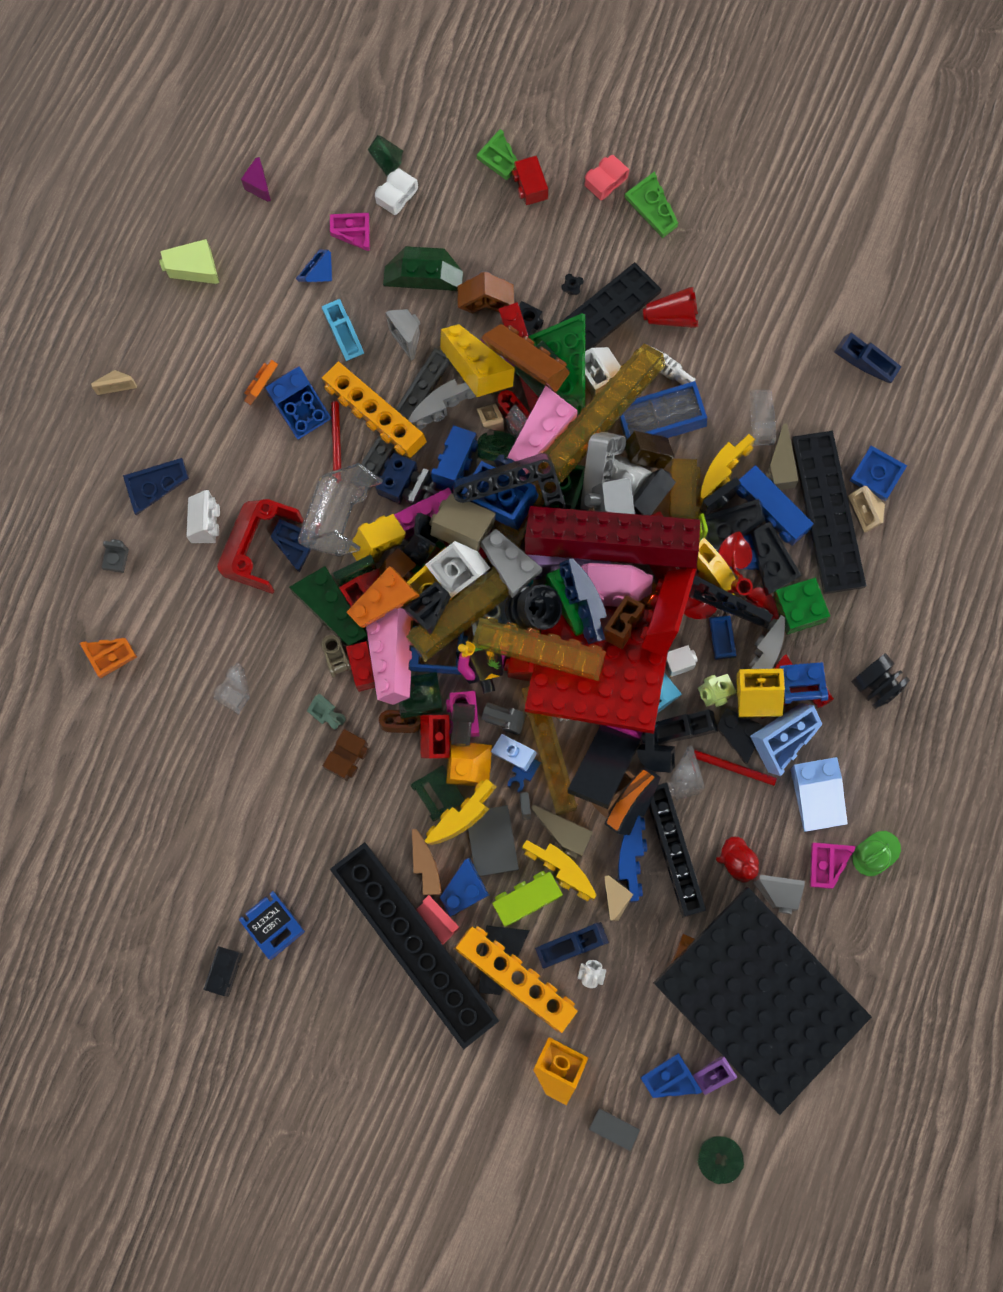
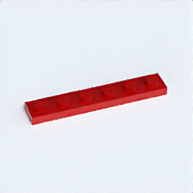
(512, 316)

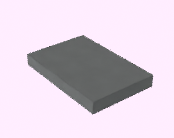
(493, 843)

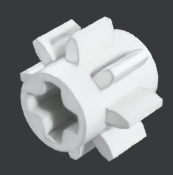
(591, 974)

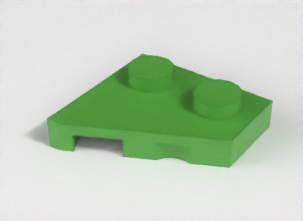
(498, 155)

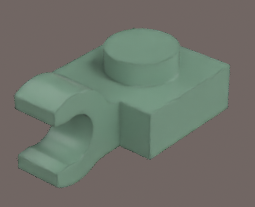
(323, 711)

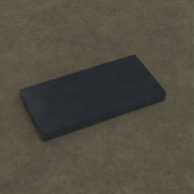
(604, 766)

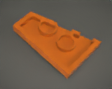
(383, 596)

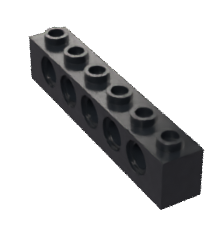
(675, 852)

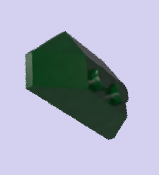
(423, 270)

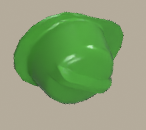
(876, 853)

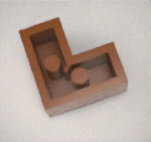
(483, 292)

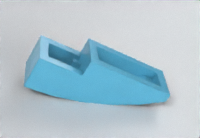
(342, 330)

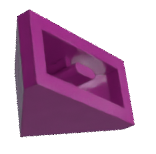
(255, 181)

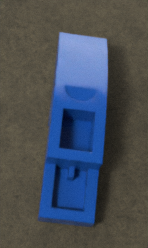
(628, 868)

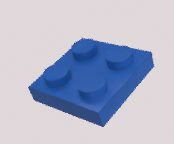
(878, 473)

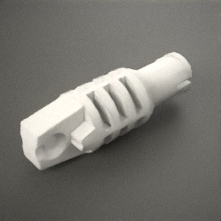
(673, 370)

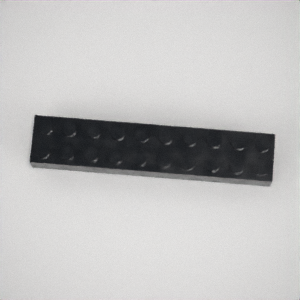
(414, 945)

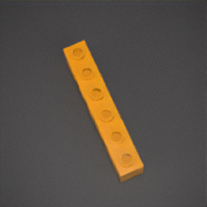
(340, 376)
(565, 1007)

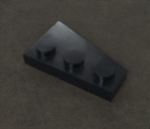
(731, 520)
(513, 942)

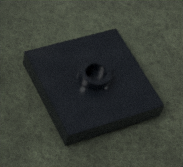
(720, 497)

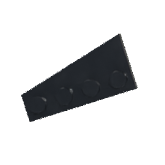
(725, 601)

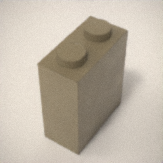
(462, 523)

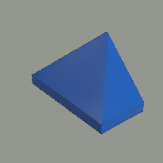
(318, 268)

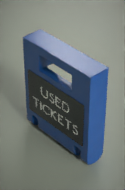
(269, 920)

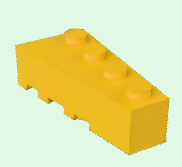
(476, 362)

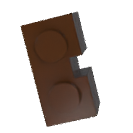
(626, 617)
(346, 755)

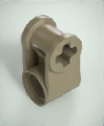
(336, 659)

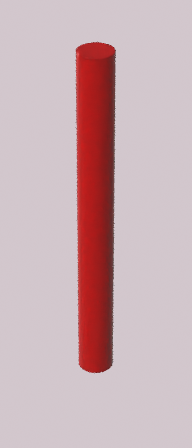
(336, 435)
(735, 768)

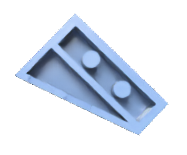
(785, 736)

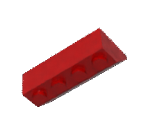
(667, 610)

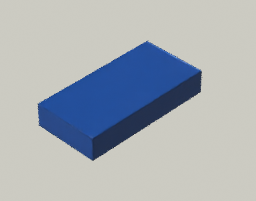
(722, 637)

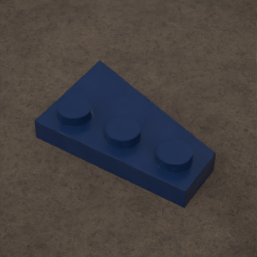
(153, 483)

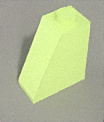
(190, 262)

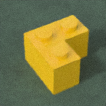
(378, 537)

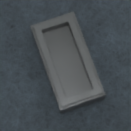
(525, 806)
(614, 1129)

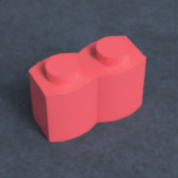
(606, 177)

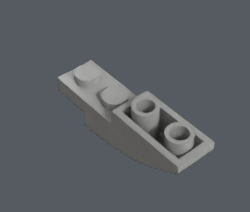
(434, 405)
(769, 646)

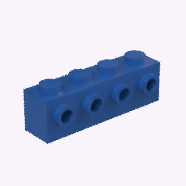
(776, 506)

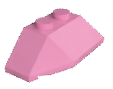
(617, 581)

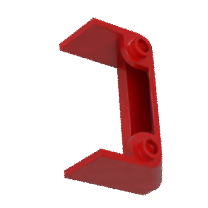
(233, 561)

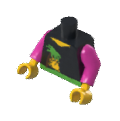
(480, 665)

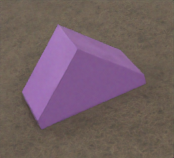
(714, 1075)

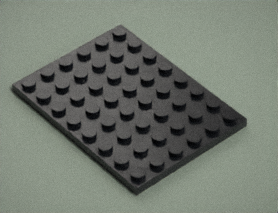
(762, 1000)

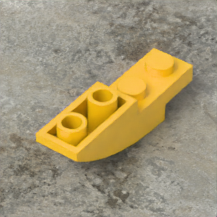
(725, 461)
(713, 567)
(456, 822)
(569, 872)

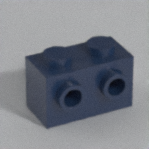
(396, 477)

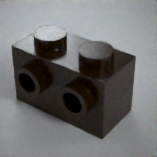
(648, 450)

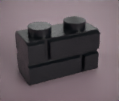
(223, 971)

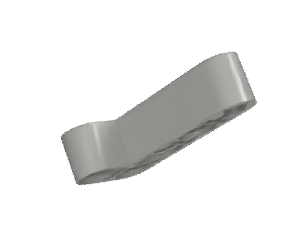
(600, 461)

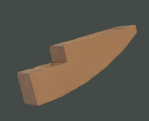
(425, 865)

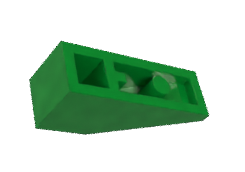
(569, 612)

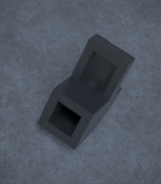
(655, 756)

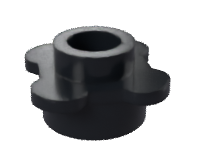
(568, 288)

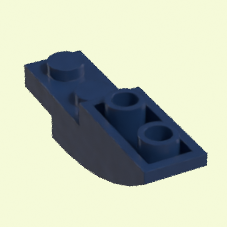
(582, 591)

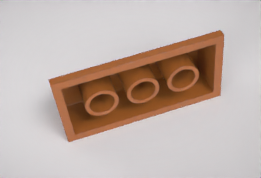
(526, 356)

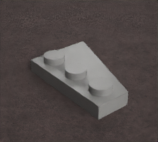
(512, 564)

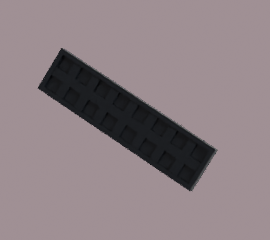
(615, 304)
(829, 511)

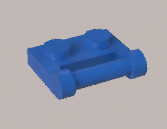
(801, 676)

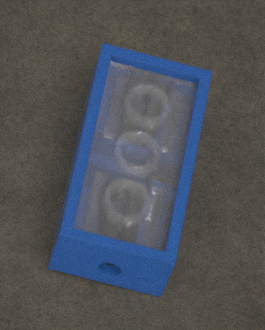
(666, 412)

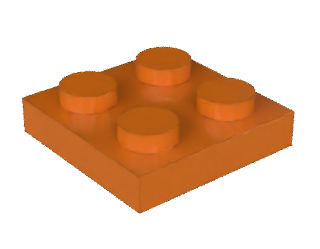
(256, 386)

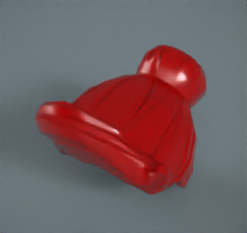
(739, 860)

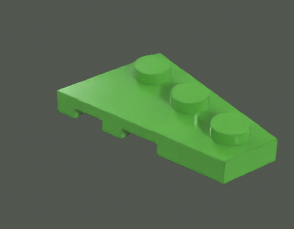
(652, 205)

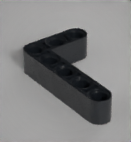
(514, 480)

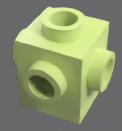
(716, 690)

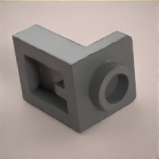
(115, 556)

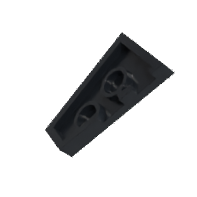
(773, 559)

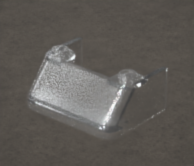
(331, 509)

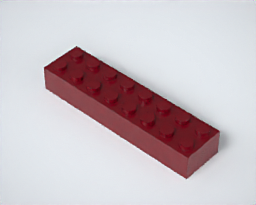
(612, 537)

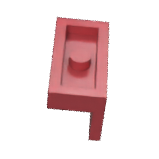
(437, 919)

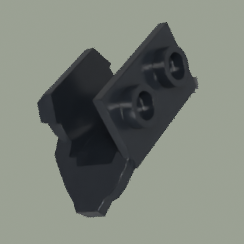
(421, 542)

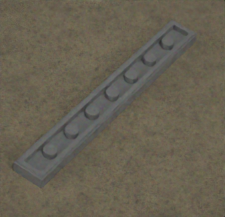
(417, 392)

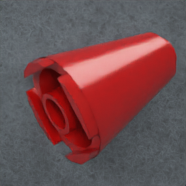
(673, 310)

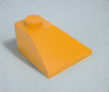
(469, 764)
(559, 1070)

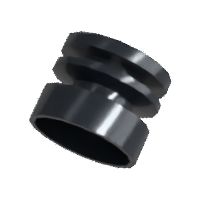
(534, 607)
(880, 681)

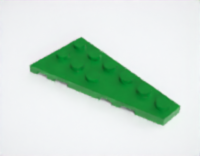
(568, 343)

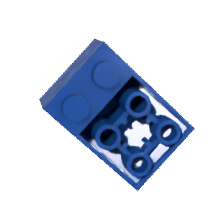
(297, 402)

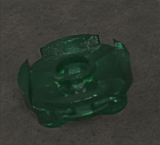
(493, 445)
(733, 1162)

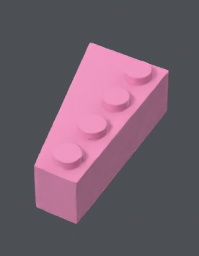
(546, 422)

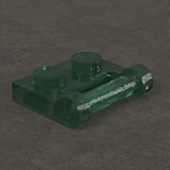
(447, 793)

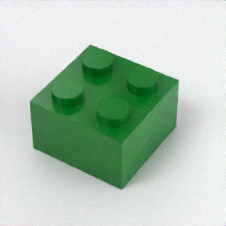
(801, 605)

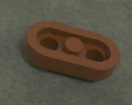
(399, 725)

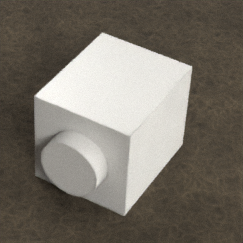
(680, 660)

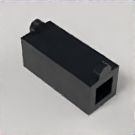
(652, 492)

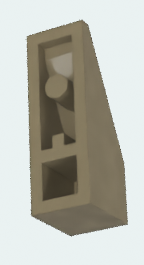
(782, 466)
(567, 834)

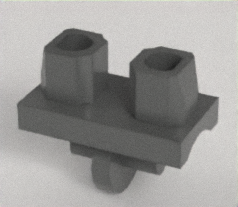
(423, 487)

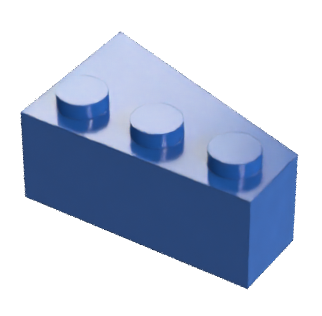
(455, 458)

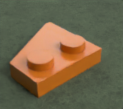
(108, 655)

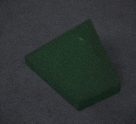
(386, 154)

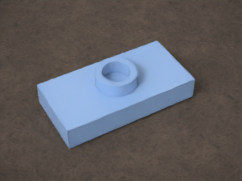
(514, 752)

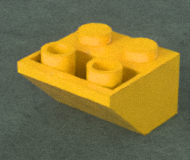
(760, 692)

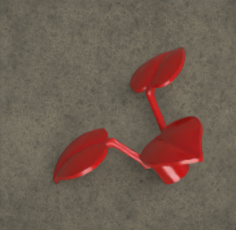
(737, 555)

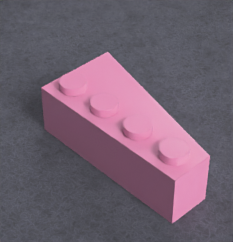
(391, 655)

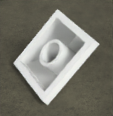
(457, 567)

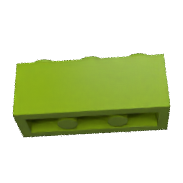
(527, 898)

